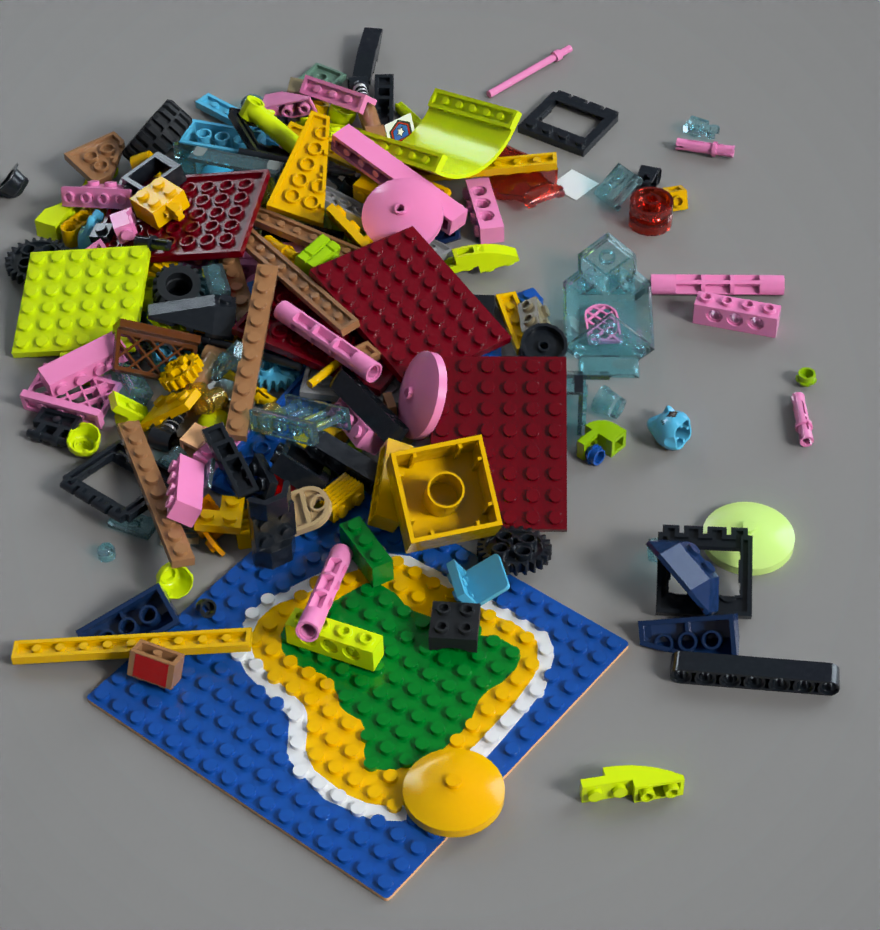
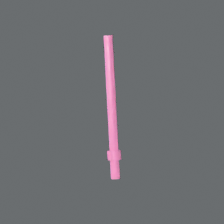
(555, 56)

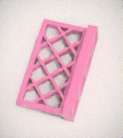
(35, 401)

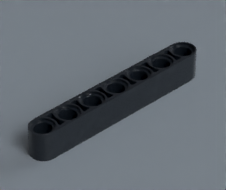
(755, 673)

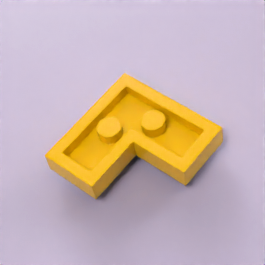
(225, 520)

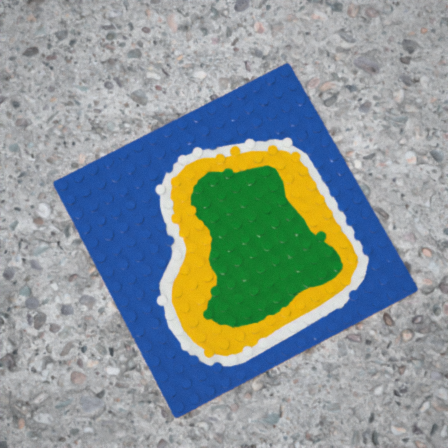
(329, 742)

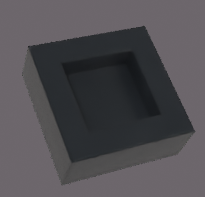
(102, 230)

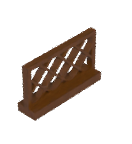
(152, 335)

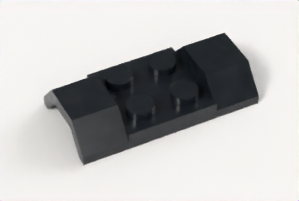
(272, 528)

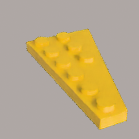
(302, 183)

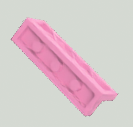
(335, 94)

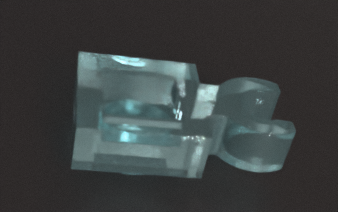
(698, 127)

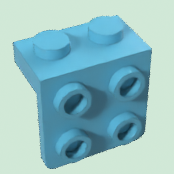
(479, 582)

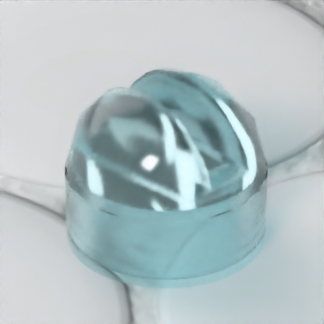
(104, 554)

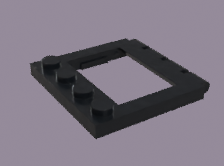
(248, 136)
(561, 138)
(73, 484)
(716, 539)

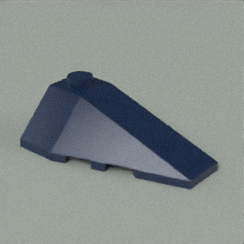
(144, 613)
(695, 634)

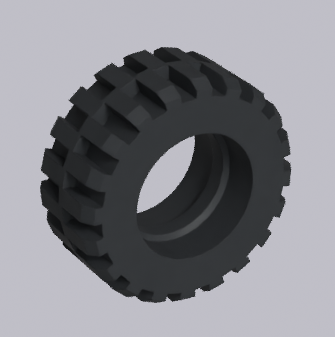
(160, 131)

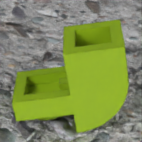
(605, 434)

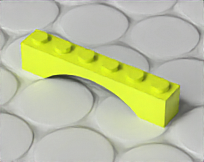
(51, 218)

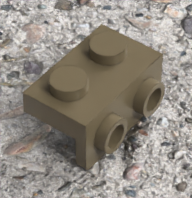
(532, 312)

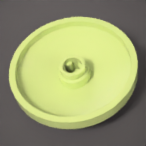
(770, 531)

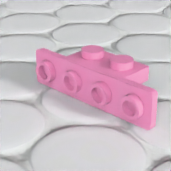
(97, 195)

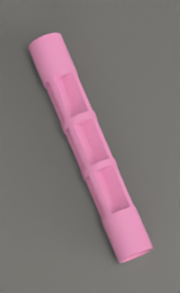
(717, 284)
(328, 341)
(324, 592)

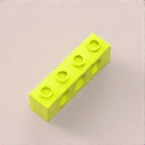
(340, 642)

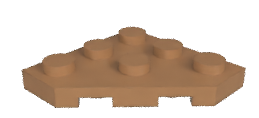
(97, 158)

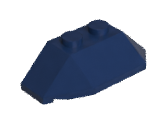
(690, 571)

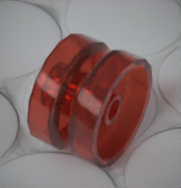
(650, 211)

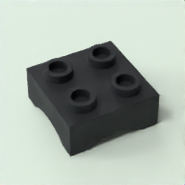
(454, 625)

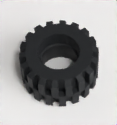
(174, 277)

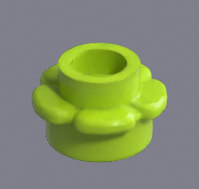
(806, 377)

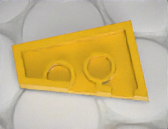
(170, 406)

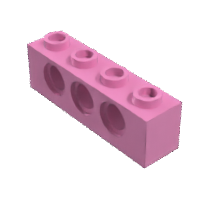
(484, 210)
(736, 314)

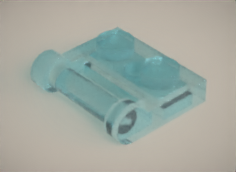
(614, 184)

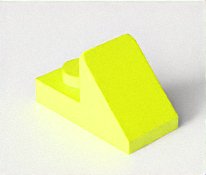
(126, 408)

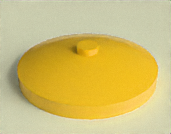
(453, 792)

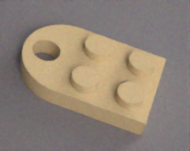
(306, 515)

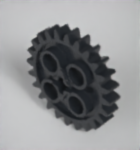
(18, 260)
(518, 549)

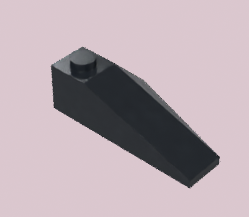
(208, 314)

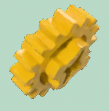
(181, 372)

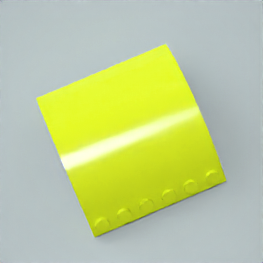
(454, 136)

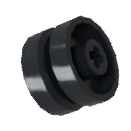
(543, 341)

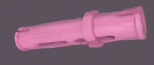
(705, 147)
(803, 425)

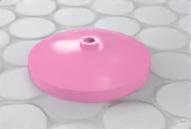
(400, 205)
(422, 394)

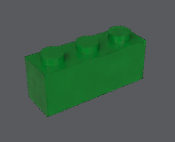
(367, 551)

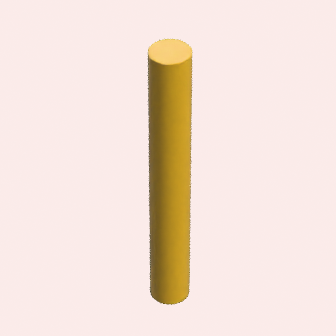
(321, 375)

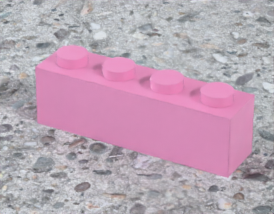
(79, 365)
(185, 490)

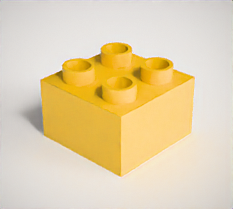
(443, 493)

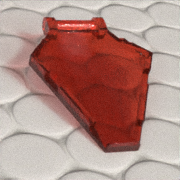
(526, 187)

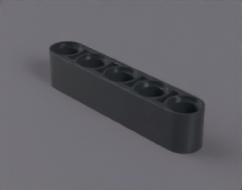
(368, 406)
(343, 458)

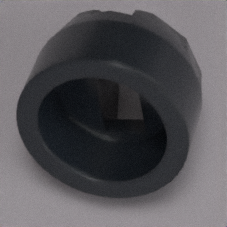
(208, 604)

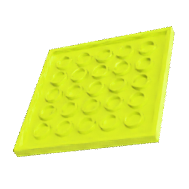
(79, 297)

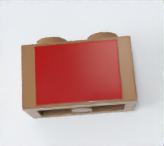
(155, 664)

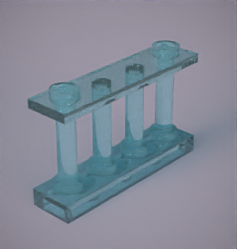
(299, 419)

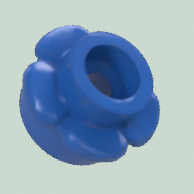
(595, 454)

